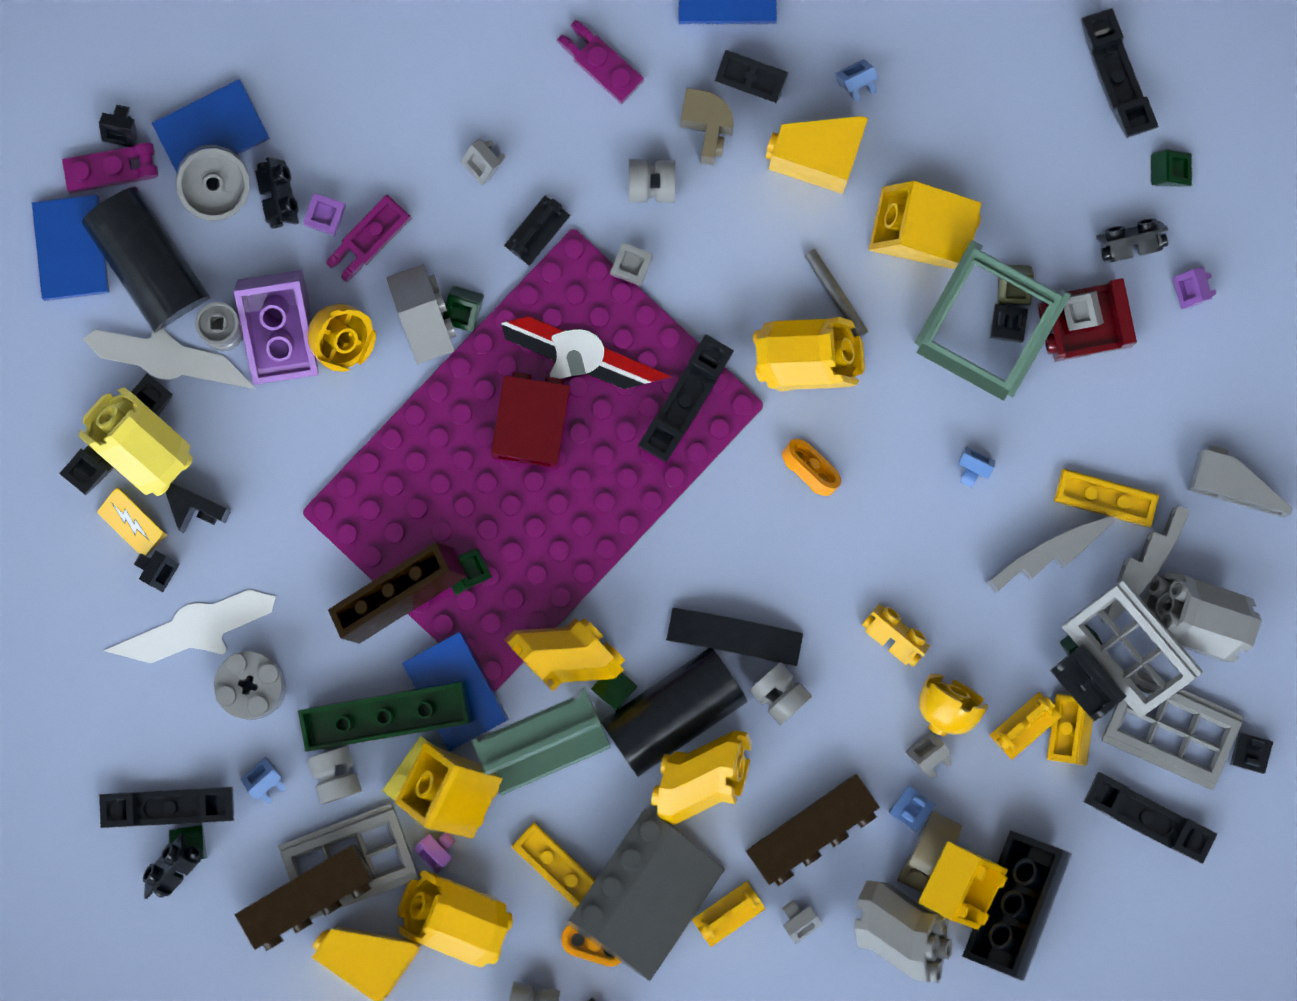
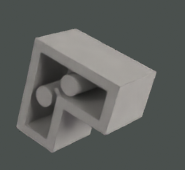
(420, 310)

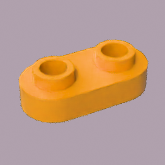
(811, 467)
(588, 951)

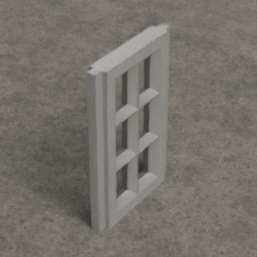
(1153, 628)
(1164, 758)
(354, 828)

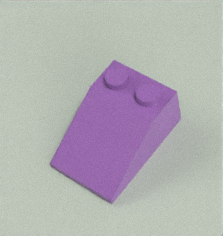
(275, 326)

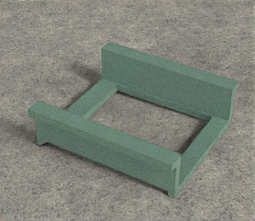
(962, 366)
(542, 743)

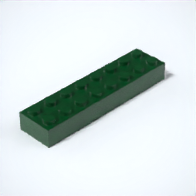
(385, 716)

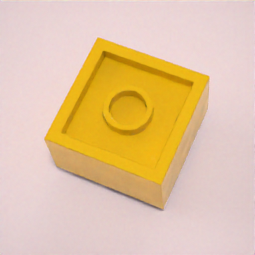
(963, 886)

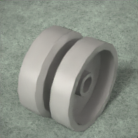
(214, 162)

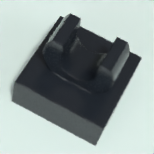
(118, 127)
(1008, 323)
(156, 570)
(1251, 753)

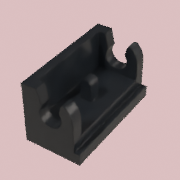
(751, 76)
(1088, 683)

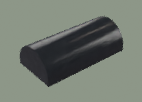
(144, 258)
(674, 711)
(1020, 907)

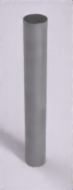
(835, 292)

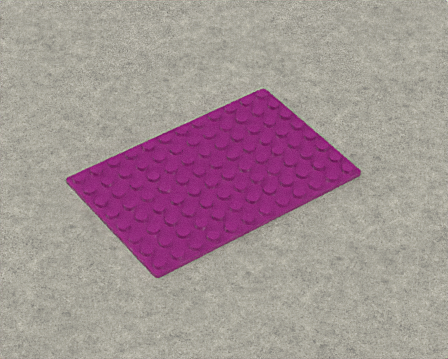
(536, 527)

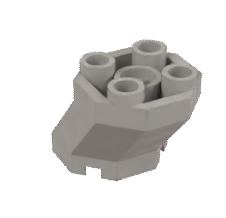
(1204, 615)
(902, 932)

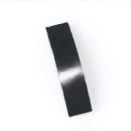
(1116, 74)
(686, 398)
(87, 466)
(734, 636)
(166, 807)
(1150, 818)

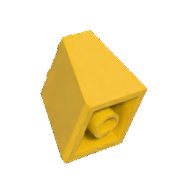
(817, 150)
(924, 224)
(448, 792)
(365, 958)

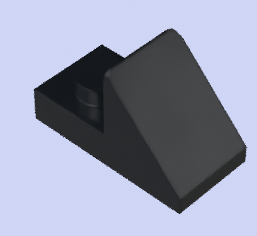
(184, 503)

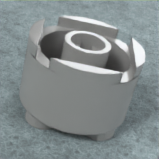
(241, 668)

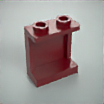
(1112, 335)
(530, 420)

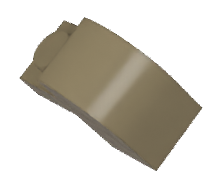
(707, 113)
(928, 849)

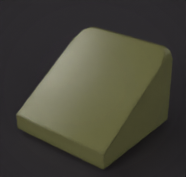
(1010, 293)

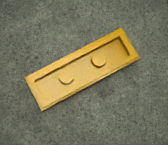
(1106, 498)
(554, 864)

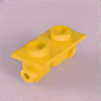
(907, 641)
(1025, 725)
(728, 914)

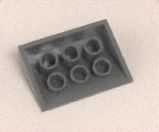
(646, 895)

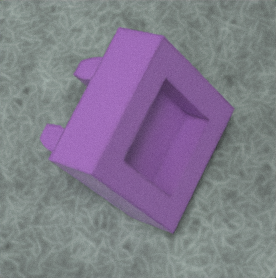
(324, 214)
(1193, 287)
(434, 851)

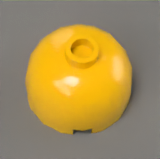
(341, 336)
(950, 707)

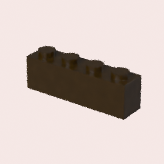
(397, 592)
(812, 829)
(304, 897)

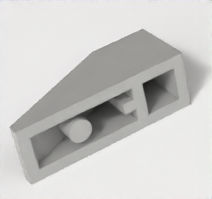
(1231, 481)

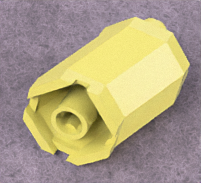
(136, 442)

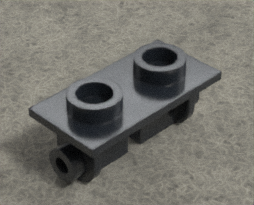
(275, 178)
(537, 230)
(1120, 240)
(162, 875)

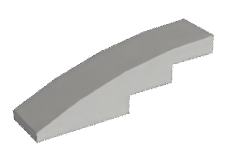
(1060, 548)
(1154, 553)

